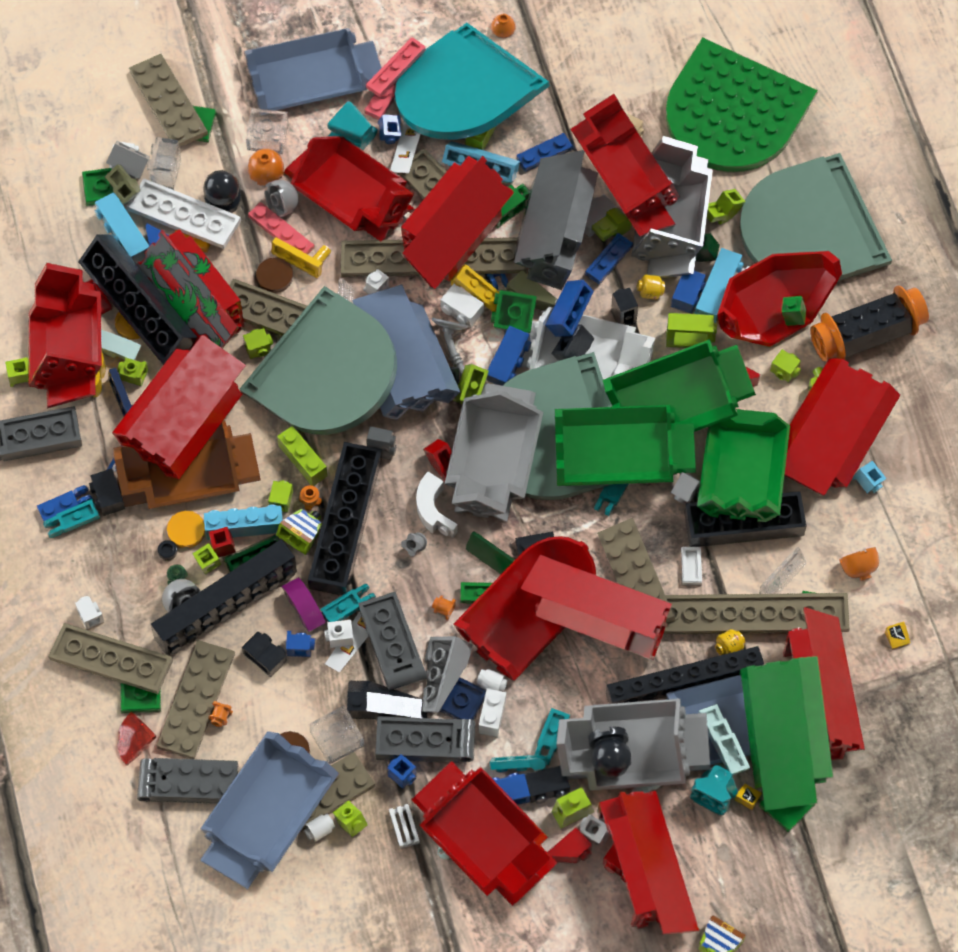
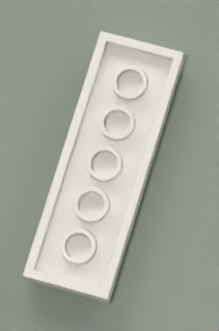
(184, 213)

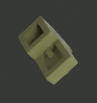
(123, 185)

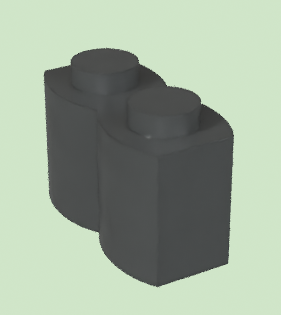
(383, 440)

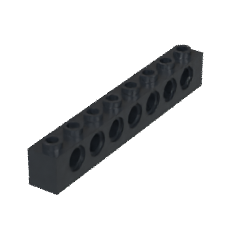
(657, 684)

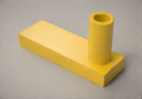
(299, 259)
(476, 286)

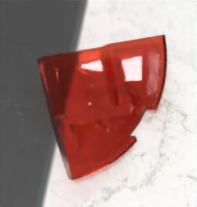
(133, 737)

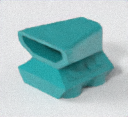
(352, 126)
(714, 790)

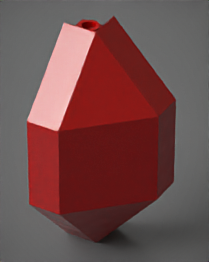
(755, 296)

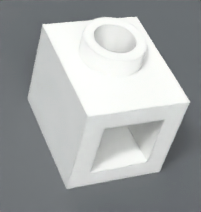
(339, 633)

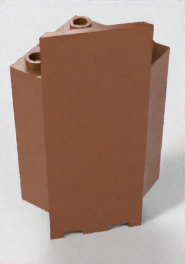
(215, 471)

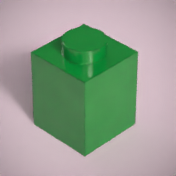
(794, 310)

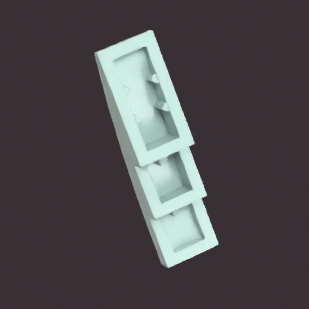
(118, 346)
(725, 741)

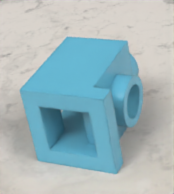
(870, 477)

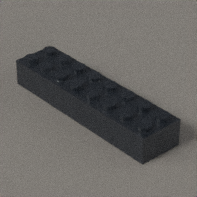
(136, 297)
(345, 519)
(224, 598)

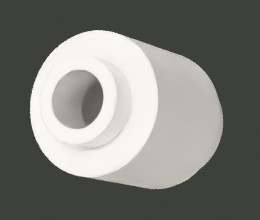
(491, 680)
(319, 827)

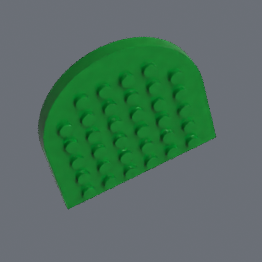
(734, 108)

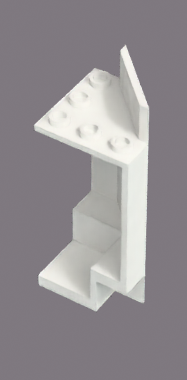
(614, 345)

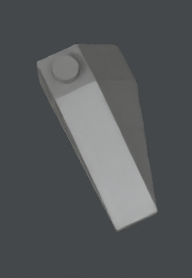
(446, 662)

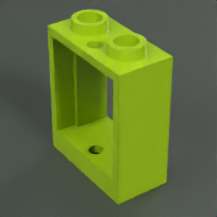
(689, 329)

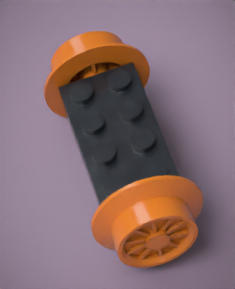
(870, 324)

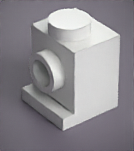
(376, 281)
(89, 612)
(587, 826)

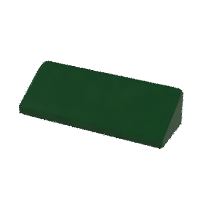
(488, 553)
(240, 557)

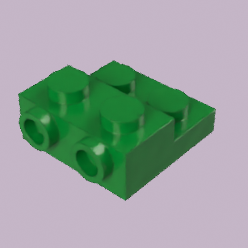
(513, 310)

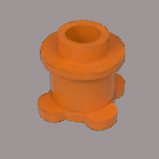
(310, 501)
(444, 606)
(220, 714)

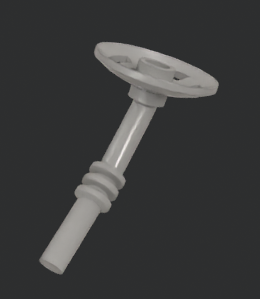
(448, 329)

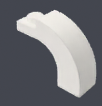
(427, 493)

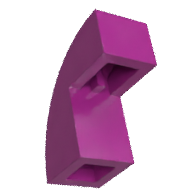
(304, 603)

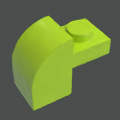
(725, 207)
(612, 224)

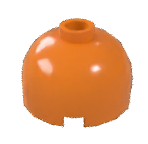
(265, 166)
(861, 563)

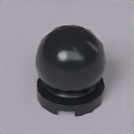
(222, 190)
(610, 753)

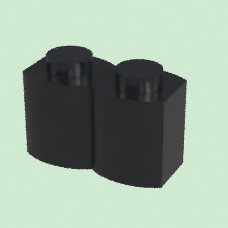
(264, 653)

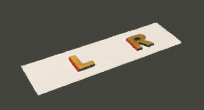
(405, 150)
(342, 655)

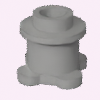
(414, 543)

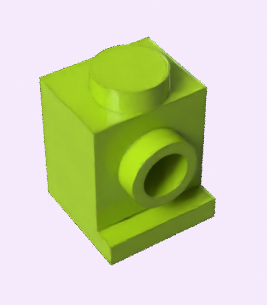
(18, 371)
(134, 376)
(207, 558)

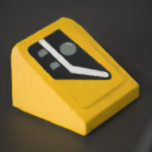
(897, 635)
(748, 796)

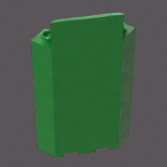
(695, 382)
(622, 445)
(744, 466)
(787, 731)

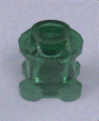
(176, 569)

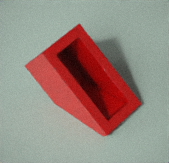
(439, 456)
(571, 848)

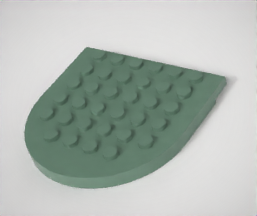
(812, 211)
(326, 368)
(559, 385)

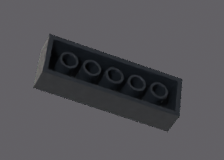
(709, 530)

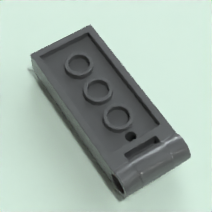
(39, 433)
(392, 641)
(425, 739)
(185, 780)

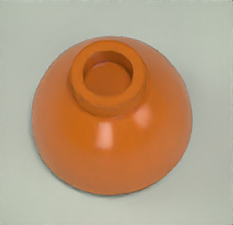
(503, 25)

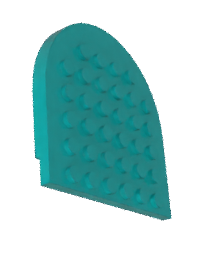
(464, 86)

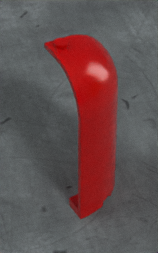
(504, 616)

